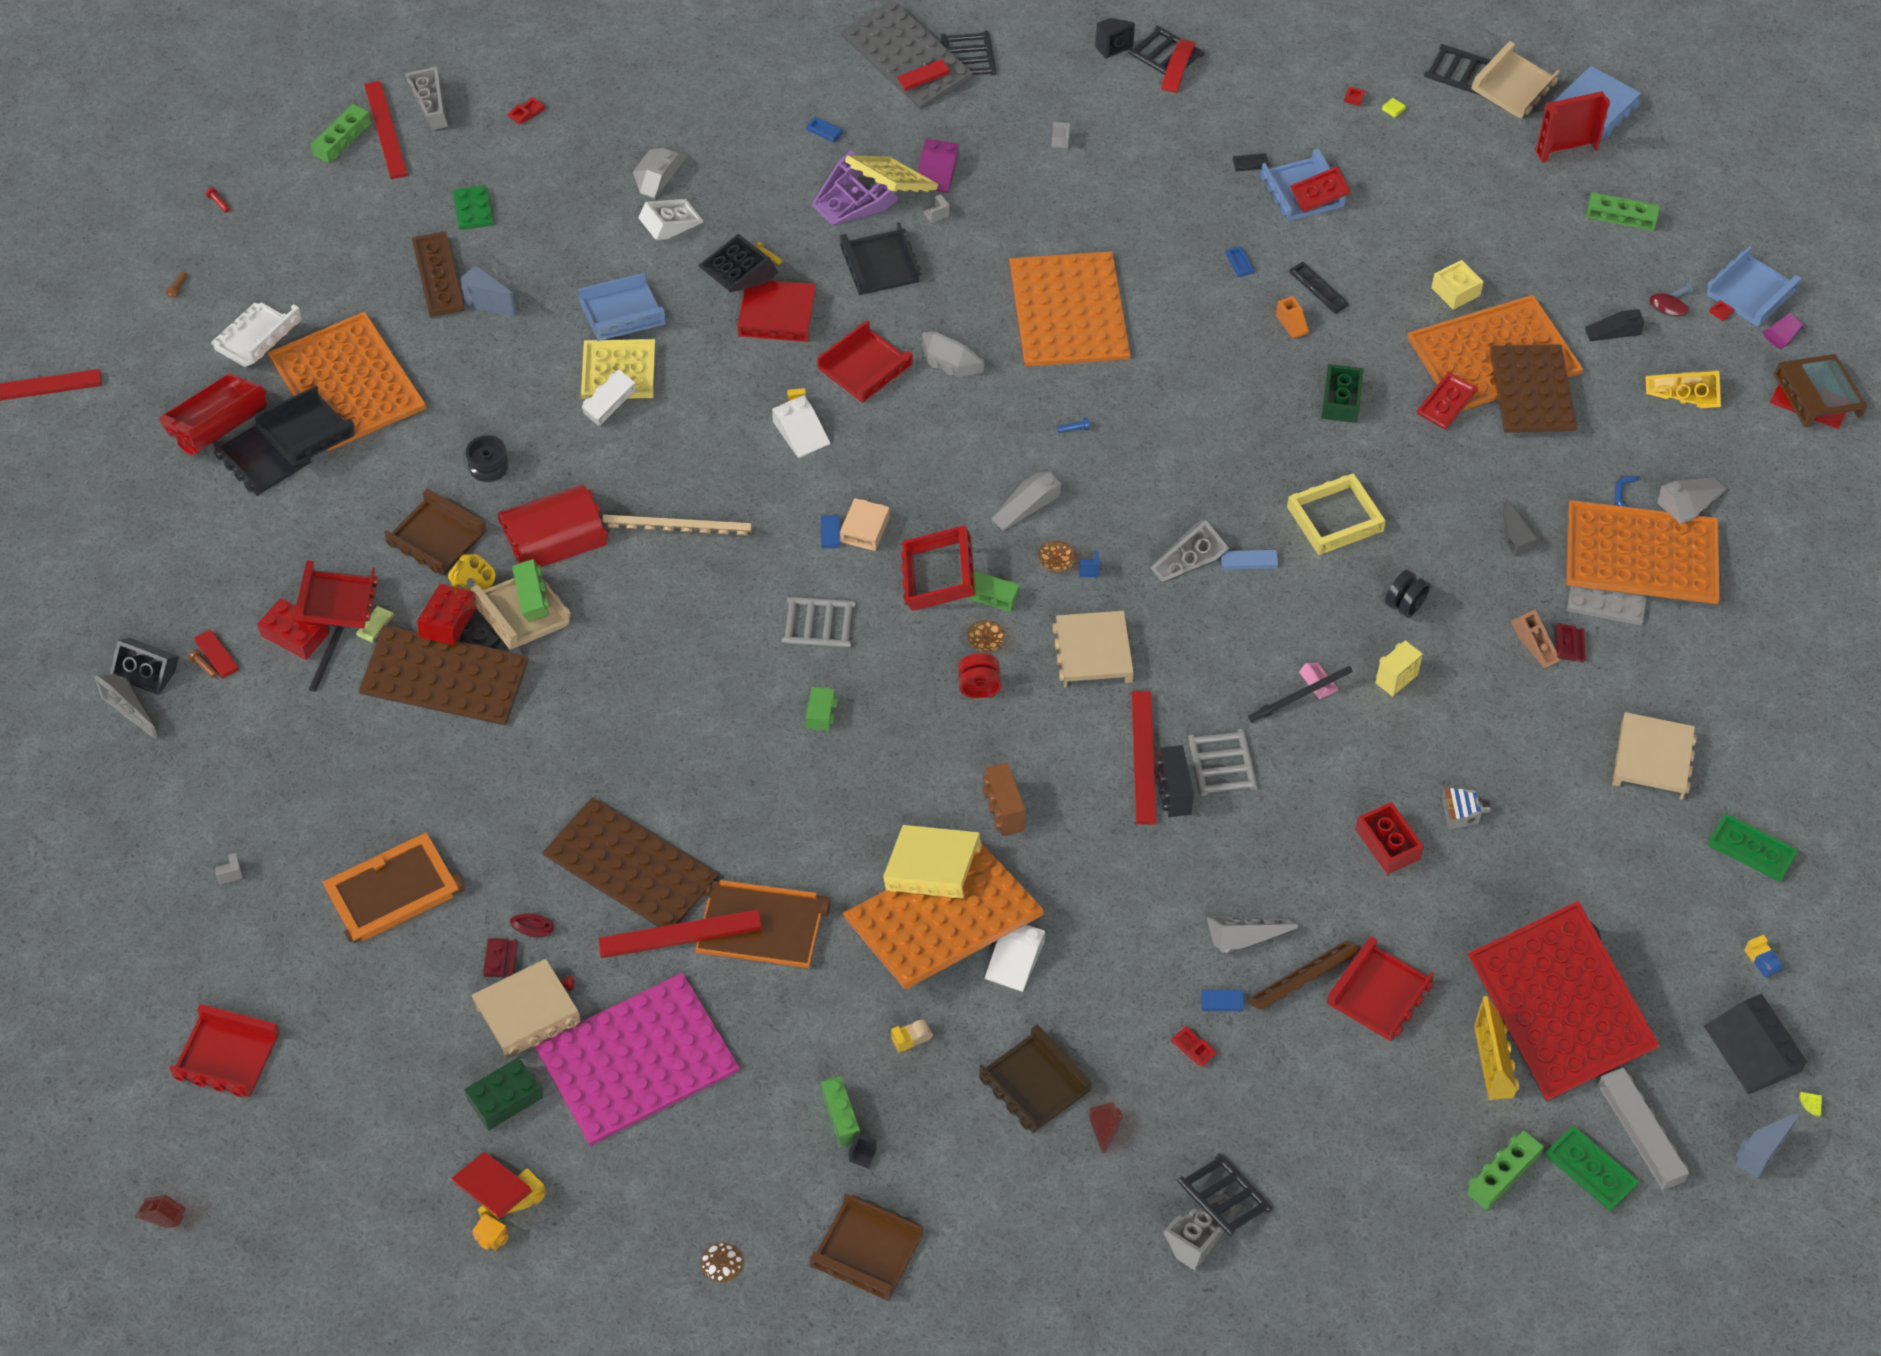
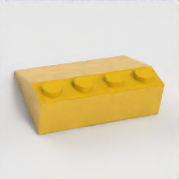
(1495, 1052)

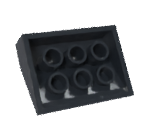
(739, 265)
(1756, 1044)

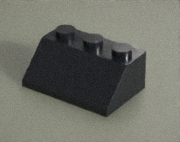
(143, 665)

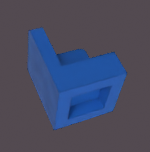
(1090, 567)

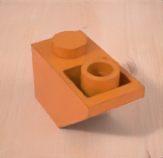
(1292, 317)

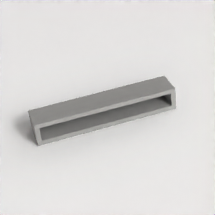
(1643, 1129)

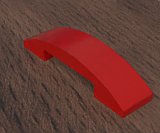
(1177, 65)

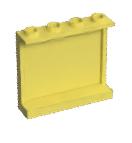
(931, 861)

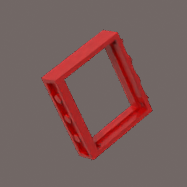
(930, 542)

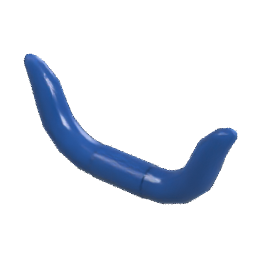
(1619, 489)

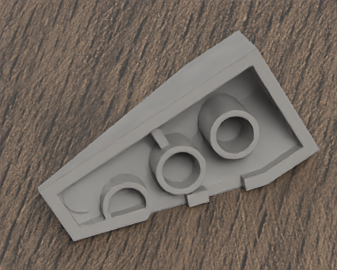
(1689, 497)
(1027, 498)
(1192, 550)
(120, 696)
(1236, 934)
(1197, 1233)

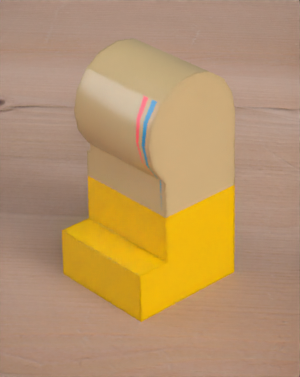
(910, 1035)

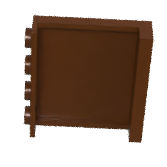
(437, 533)
(867, 1247)

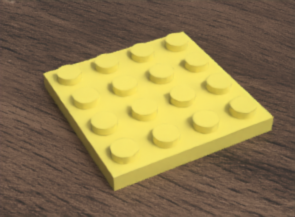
(891, 173)
(632, 357)

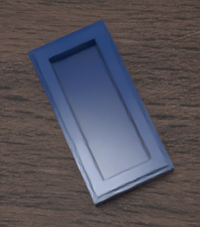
(824, 129)
(1239, 261)
(830, 531)
(1222, 1000)

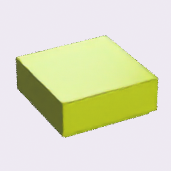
(1393, 107)

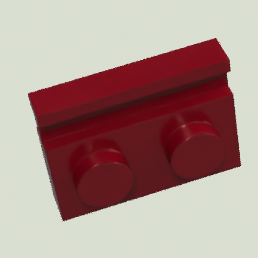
(1570, 643)
(500, 957)

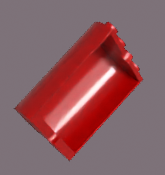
(213, 412)
(554, 526)

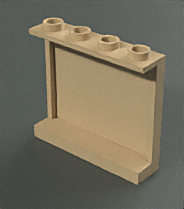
(1513, 82)
(503, 612)
(1092, 646)
(1654, 753)
(526, 1008)

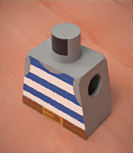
(1463, 807)

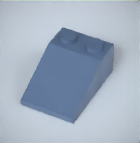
(487, 293)
(1763, 1145)

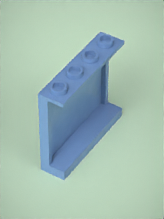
(1622, 97)
(1281, 177)
(1752, 288)
(620, 307)

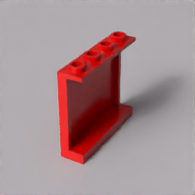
(1572, 124)
(777, 311)
(863, 362)
(335, 598)
(1379, 990)
(226, 1051)

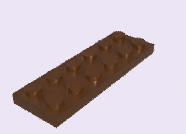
(438, 274)

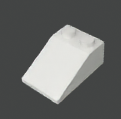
(668, 217)
(800, 426)
(1015, 957)

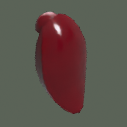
(1668, 304)
(532, 925)

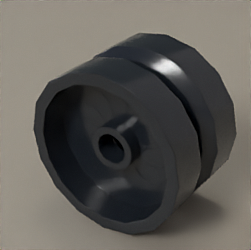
(487, 458)
(1407, 593)

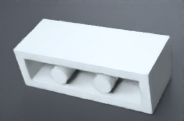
(608, 397)

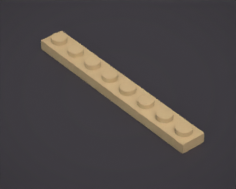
(667, 524)

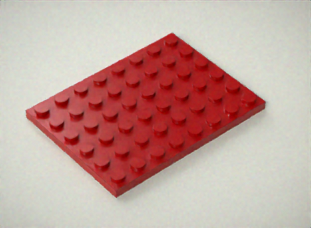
(1563, 1000)

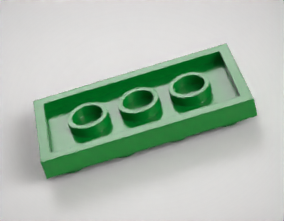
(1752, 847)
(1591, 1168)

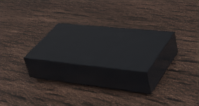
(1250, 162)

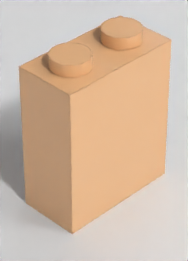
(864, 524)

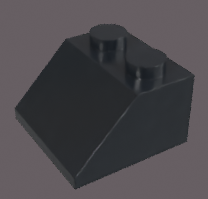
(1114, 36)

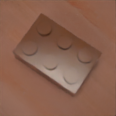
(1004, 799)

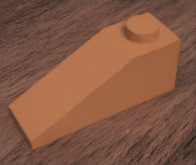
(1535, 638)

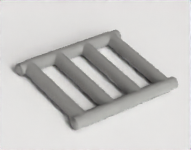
(811, 603)
(1243, 751)

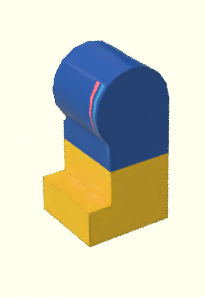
(1763, 956)

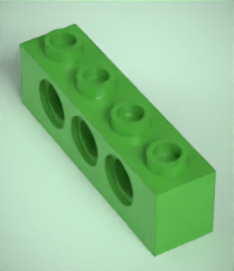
(341, 133)
(1622, 211)
(1487, 1194)

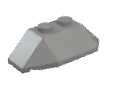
(657, 170)
(950, 355)

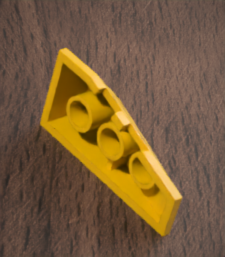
(1691, 387)

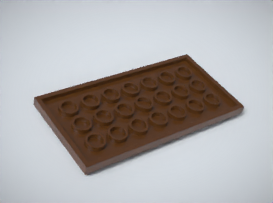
(443, 676)
(630, 864)

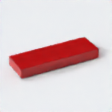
(923, 75)
(216, 654)

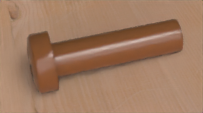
(173, 291)
(195, 656)

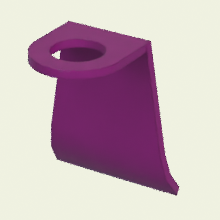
(1783, 331)

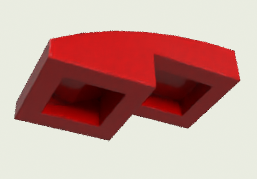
(521, 114)
(1196, 1049)

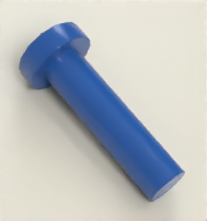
(1074, 426)

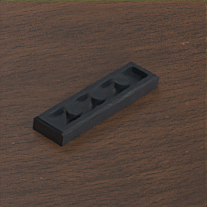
(1319, 287)

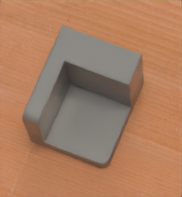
(1060, 135)
(938, 212)
(229, 872)

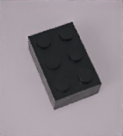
(1174, 781)

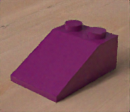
(939, 162)

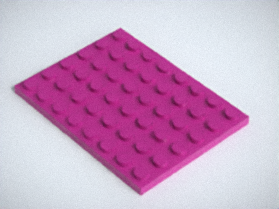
(636, 1058)

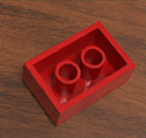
(446, 614)
(295, 636)
(1389, 838)

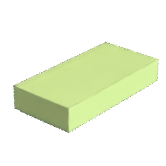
(373, 628)

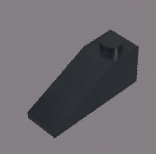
(1619, 325)

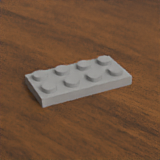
(1607, 604)

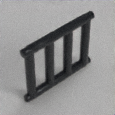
(973, 48)
(1459, 54)
(1149, 59)
(1215, 1213)

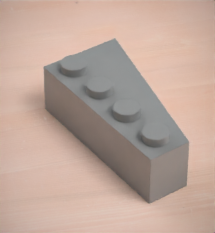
(429, 94)

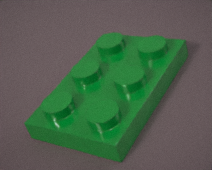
(472, 207)

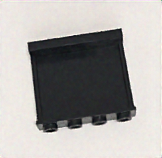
(880, 261)
(303, 426)
(256, 461)

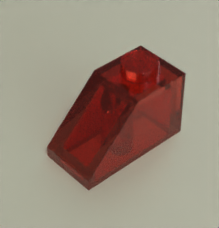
(1105, 1123)
(161, 1211)

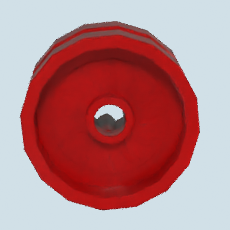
(979, 675)

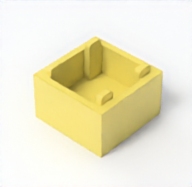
(1457, 284)
(1398, 668)

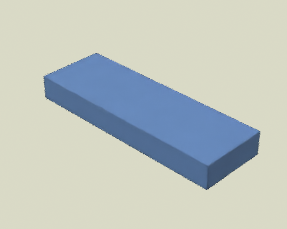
(1249, 559)

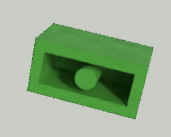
(820, 708)

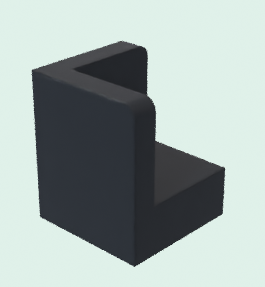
(862, 1151)

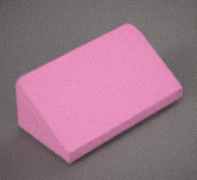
(1314, 672)

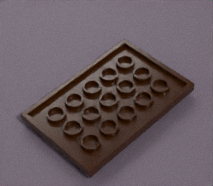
(1533, 388)

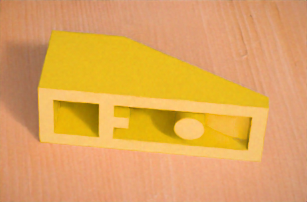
(534, 1197)

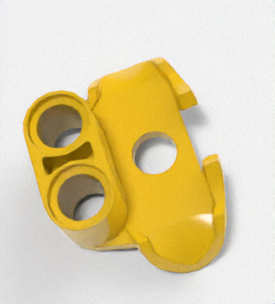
(463, 571)

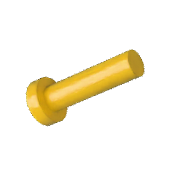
(773, 257)

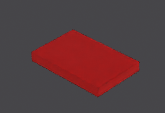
(1320, 189)
(1447, 400)

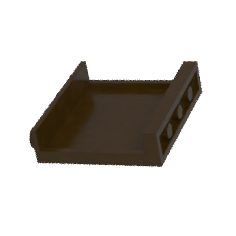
(1035, 1080)

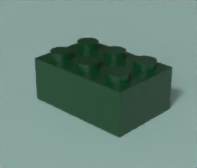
(1342, 393)
(503, 1093)

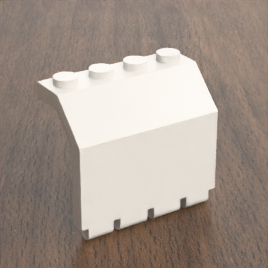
(255, 333)

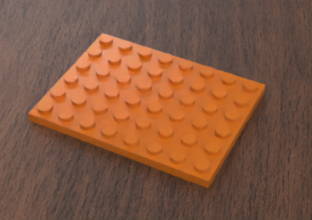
(1069, 309)
(1465, 343)
(352, 374)
(1642, 552)
(928, 933)

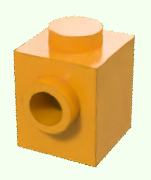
(490, 1233)

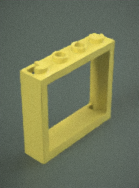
(1342, 537)

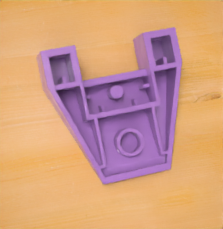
(847, 199)

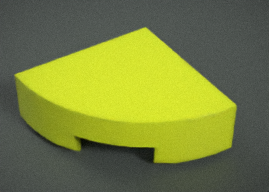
(1811, 1102)

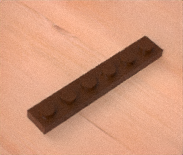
(1302, 975)

